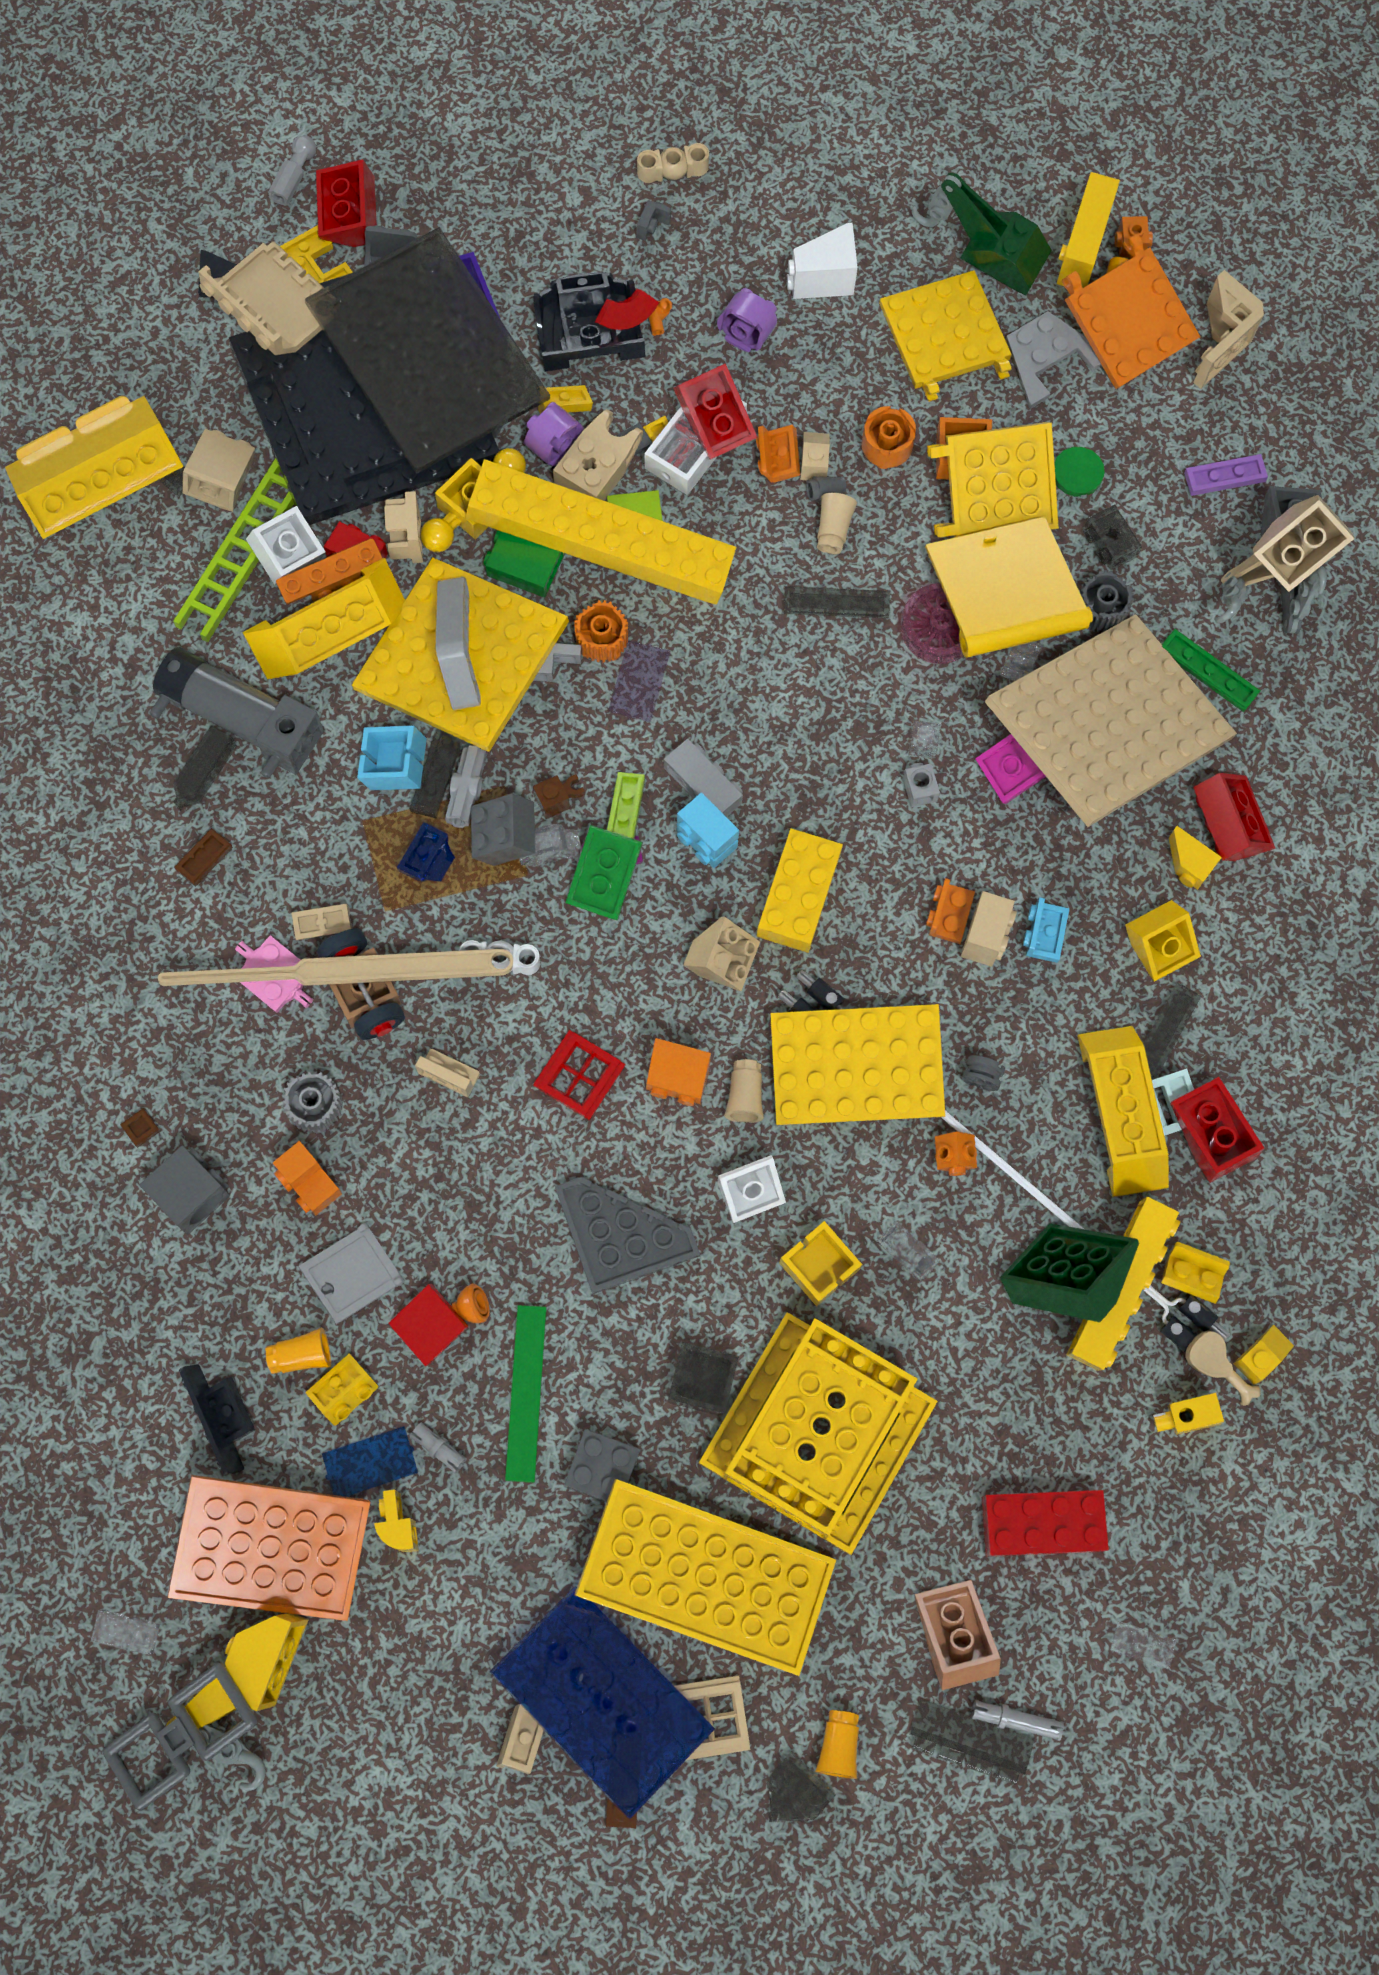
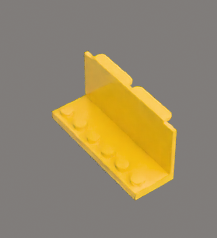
(92, 466)

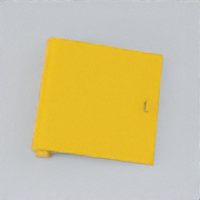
(1008, 587)

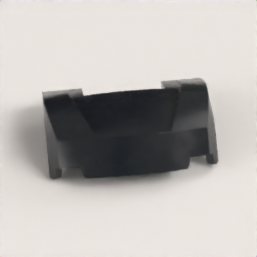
(568, 318)

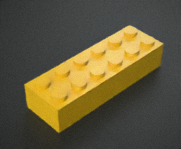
(1096, 1340)

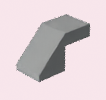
(560, 653)

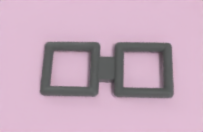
(179, 1736)

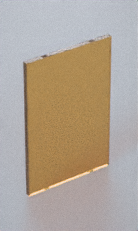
(392, 835)

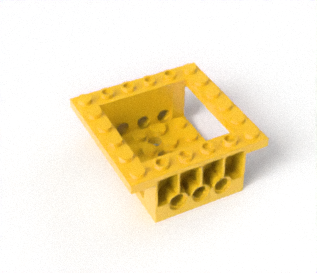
(820, 1488)

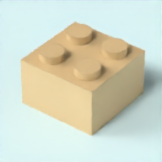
(988, 929)

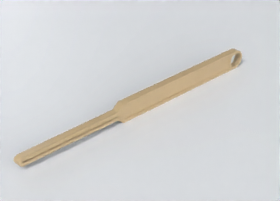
(357, 969)

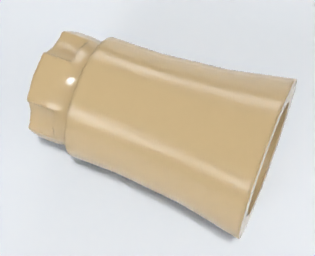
(834, 521)
(745, 1092)

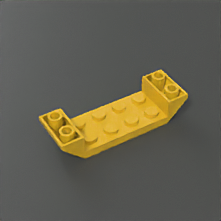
(327, 624)
(1127, 1110)

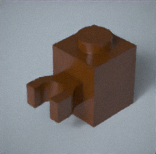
(554, 796)

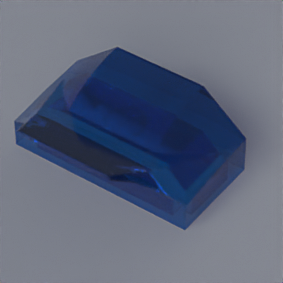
(427, 855)

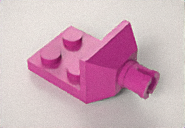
(1009, 769)

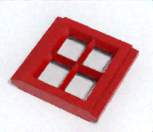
(600, 1088)

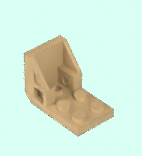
(1229, 309)

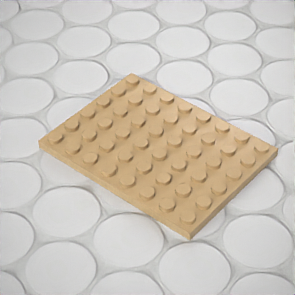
(1110, 719)

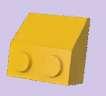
(1164, 939)

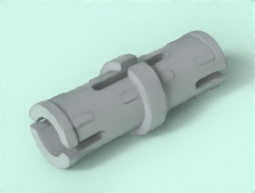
(438, 1447)

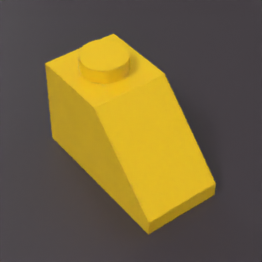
(1191, 858)
(1264, 1355)

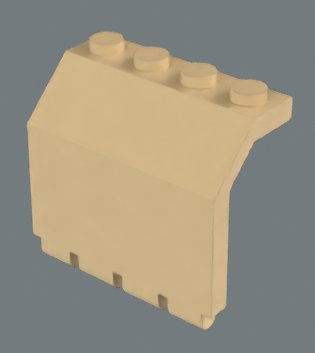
(267, 298)

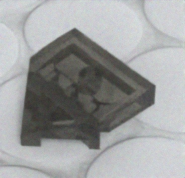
(796, 1792)

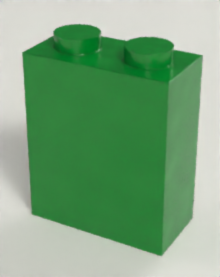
(522, 563)

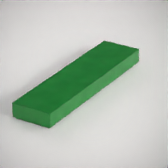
(1210, 671)

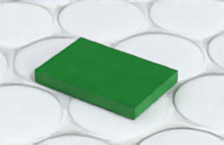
(604, 872)

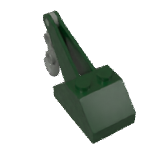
(999, 243)

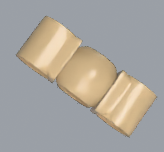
(654, 166)

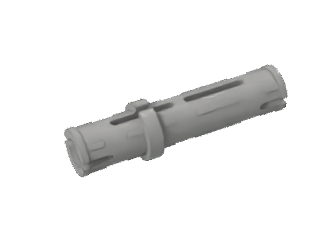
(1017, 1720)

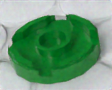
(1078, 471)

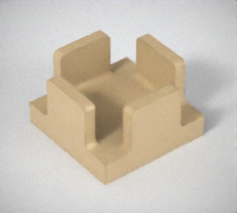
(404, 525)

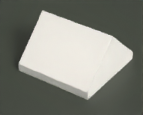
(751, 1189)

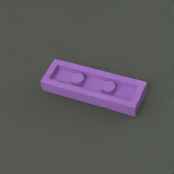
(1226, 474)

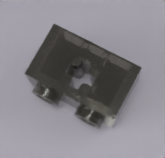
(1111, 537)

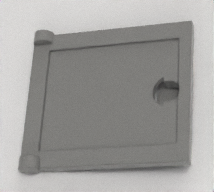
(355, 1269)

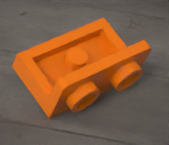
(778, 453)

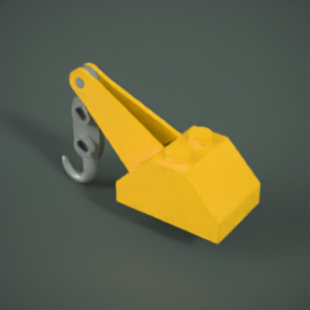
(258, 1665)

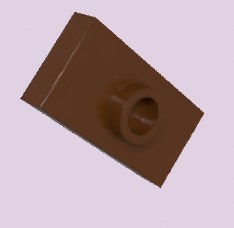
(203, 857)

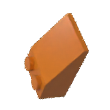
(678, 1072)

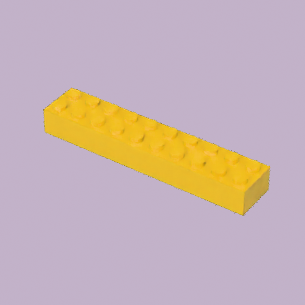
(600, 532)

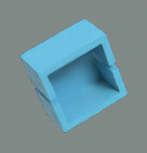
(397, 758)
(707, 831)

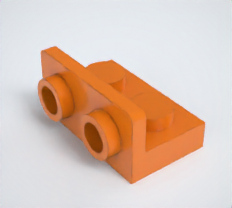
(951, 912)

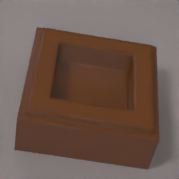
(140, 1127)

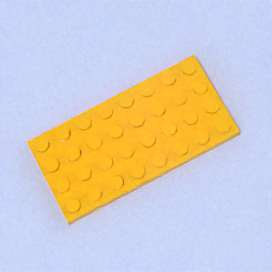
(706, 1577)

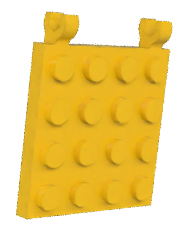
(946, 331)
(999, 478)

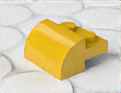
(396, 1531)

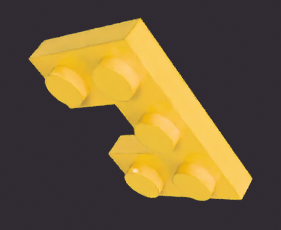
(309, 247)

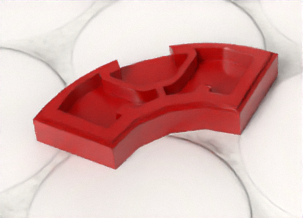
(627, 313)

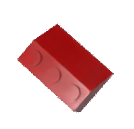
(345, 203)
(1233, 816)

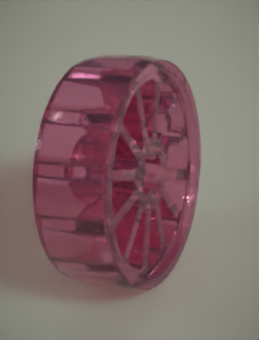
(930, 625)

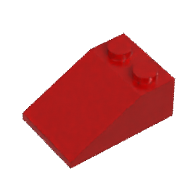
(715, 411)
(1216, 1130)

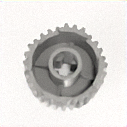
(317, 1117)

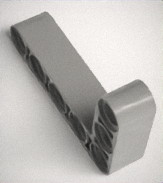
(453, 643)

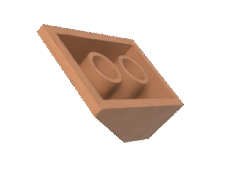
(957, 1635)

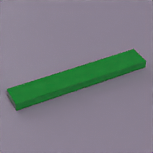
(526, 1394)

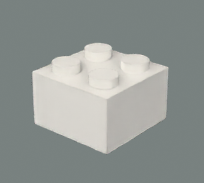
(285, 544)

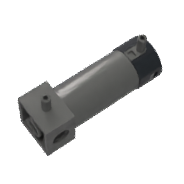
(281, 728)

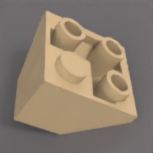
(723, 954)

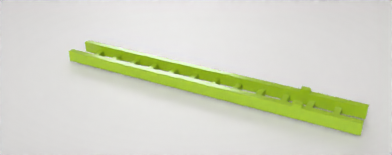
(219, 559)

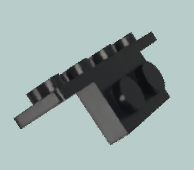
(220, 1414)

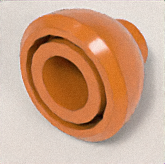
(472, 1304)

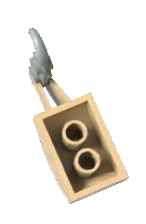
(1288, 551)

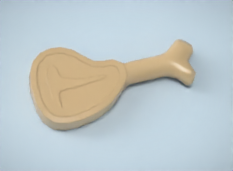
(1209, 1357)

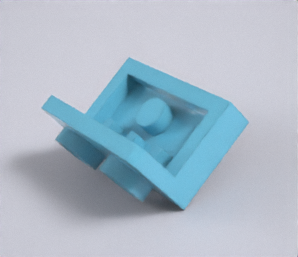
(1046, 932)

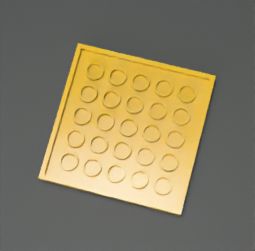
(506, 648)

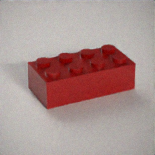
(1044, 1523)

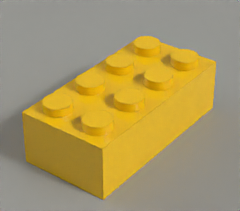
(799, 890)

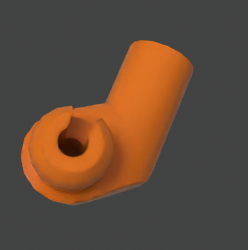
(659, 315)

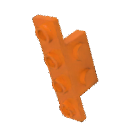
(328, 574)

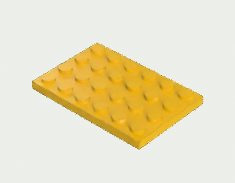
(857, 1064)

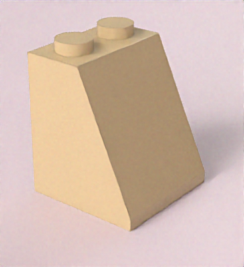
(217, 469)

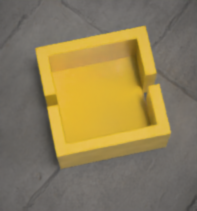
(820, 1263)

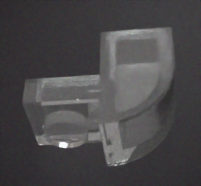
(553, 843)

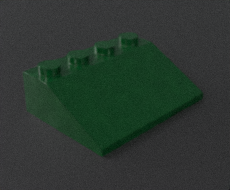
(1071, 1272)

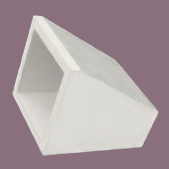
(824, 265)

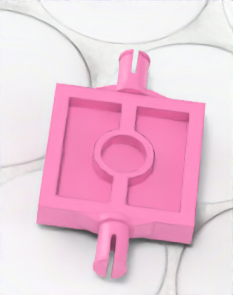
(274, 992)

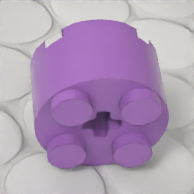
(747, 320)
(552, 433)

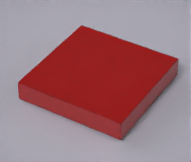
(428, 1325)

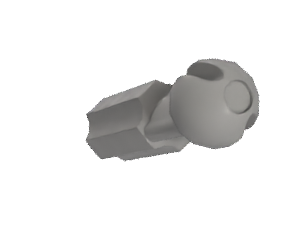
(291, 171)

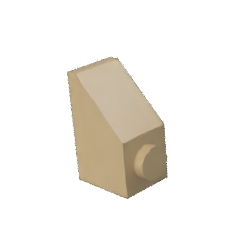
(815, 455)

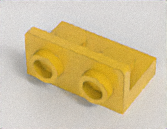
(1195, 1272)
(342, 1390)

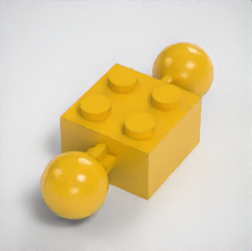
(454, 498)

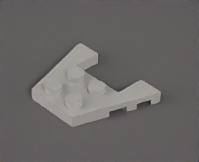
(1041, 346)

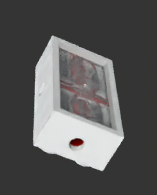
(678, 454)

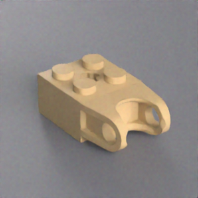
(597, 458)

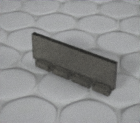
(978, 1739)

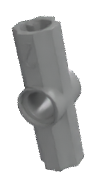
(465, 786)

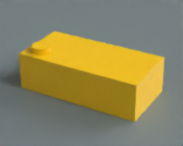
(1088, 228)

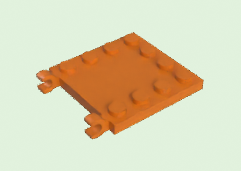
(1130, 315)

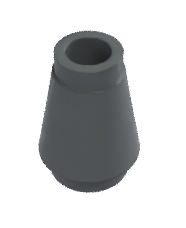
(821, 485)

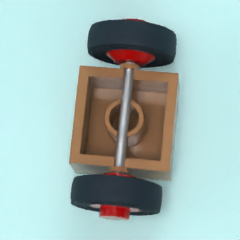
(369, 1005)

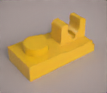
(569, 398)

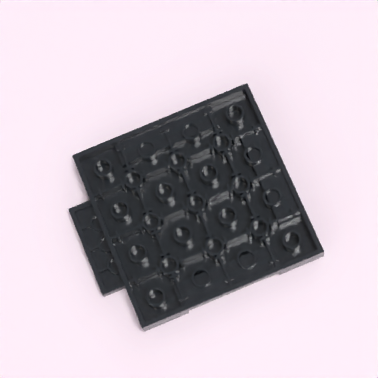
(328, 433)

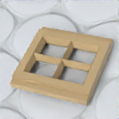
(713, 1688)

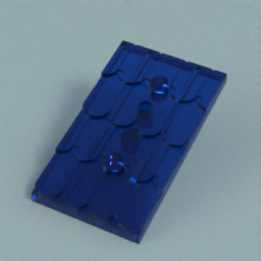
(616, 1723)

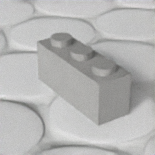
(697, 775)

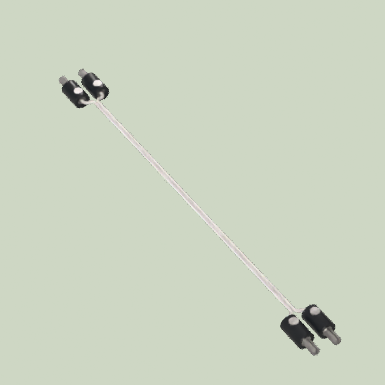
(1191, 1307)

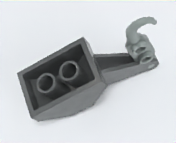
(1298, 601)

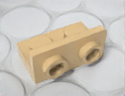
(447, 1072)

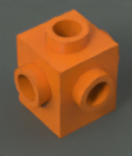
(1129, 227)
(956, 1152)

